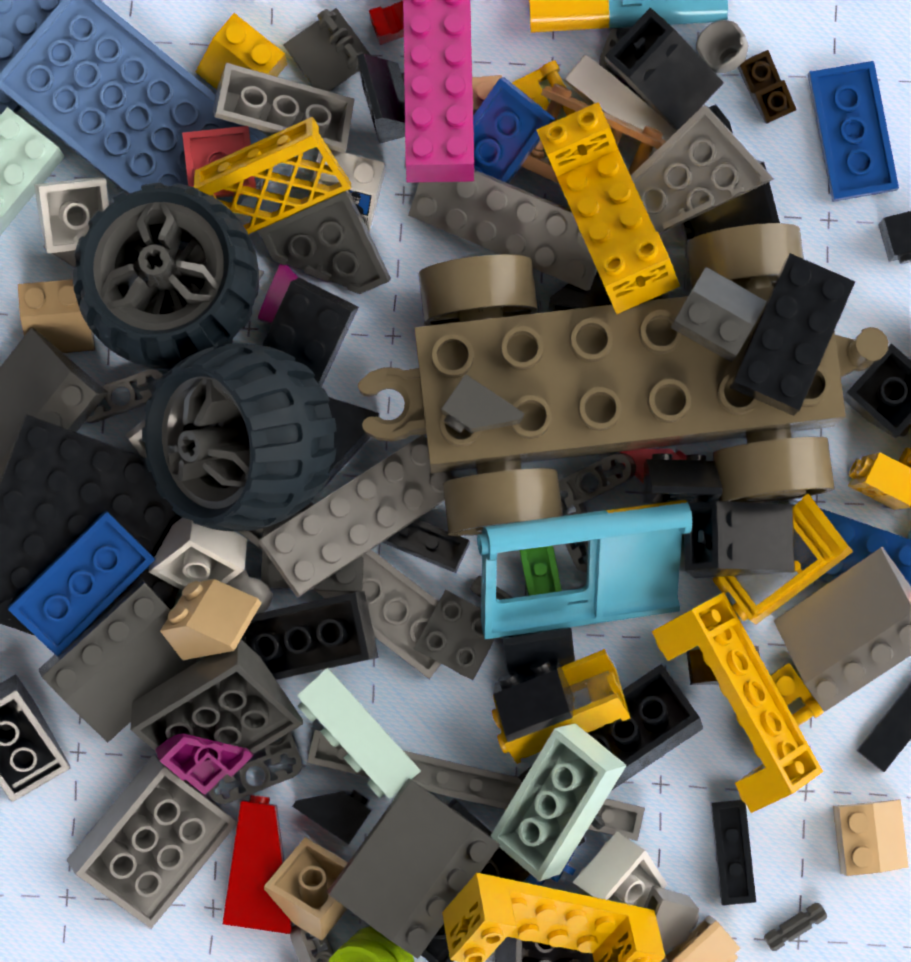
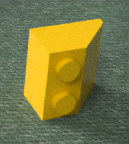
(240, 46)

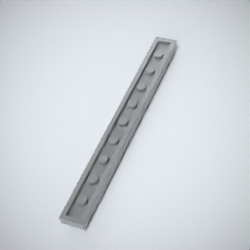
(476, 785)

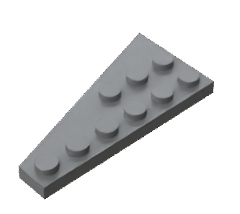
(696, 172)

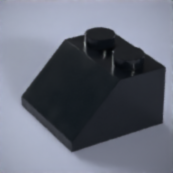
(884, 393)
(528, 648)
(533, 699)

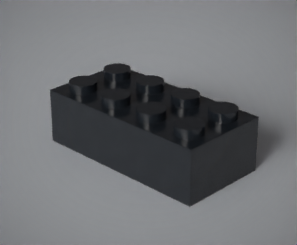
(311, 326)
(792, 334)
(313, 635)
(657, 723)

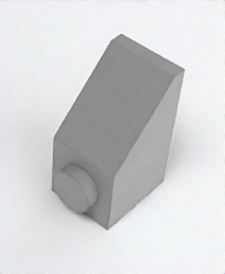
(674, 914)

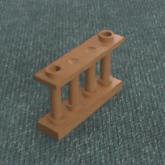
(562, 96)

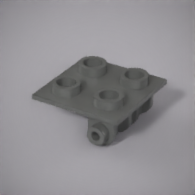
(327, 50)
(455, 636)

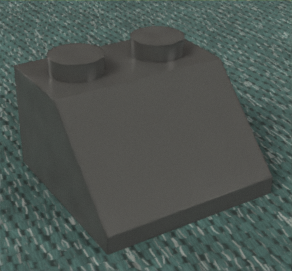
(718, 314)

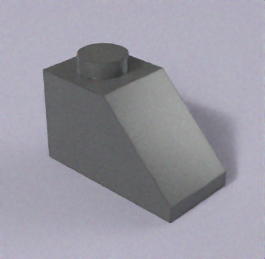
(478, 408)

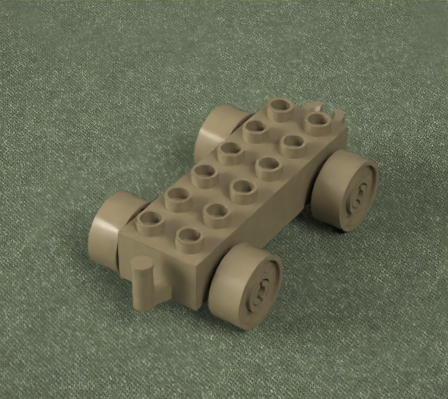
(604, 384)

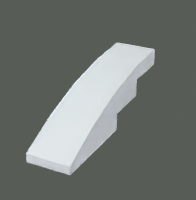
(600, 86)

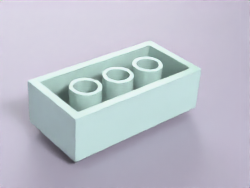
(24, 161)
(358, 733)
(557, 801)

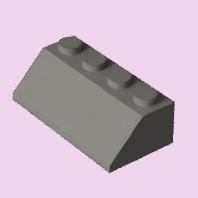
(278, 103)

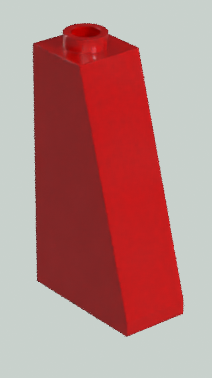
(254, 861)

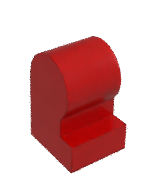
(388, 22)

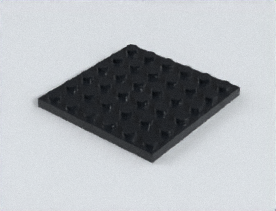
(56, 490)

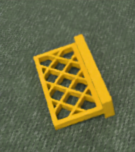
(264, 155)

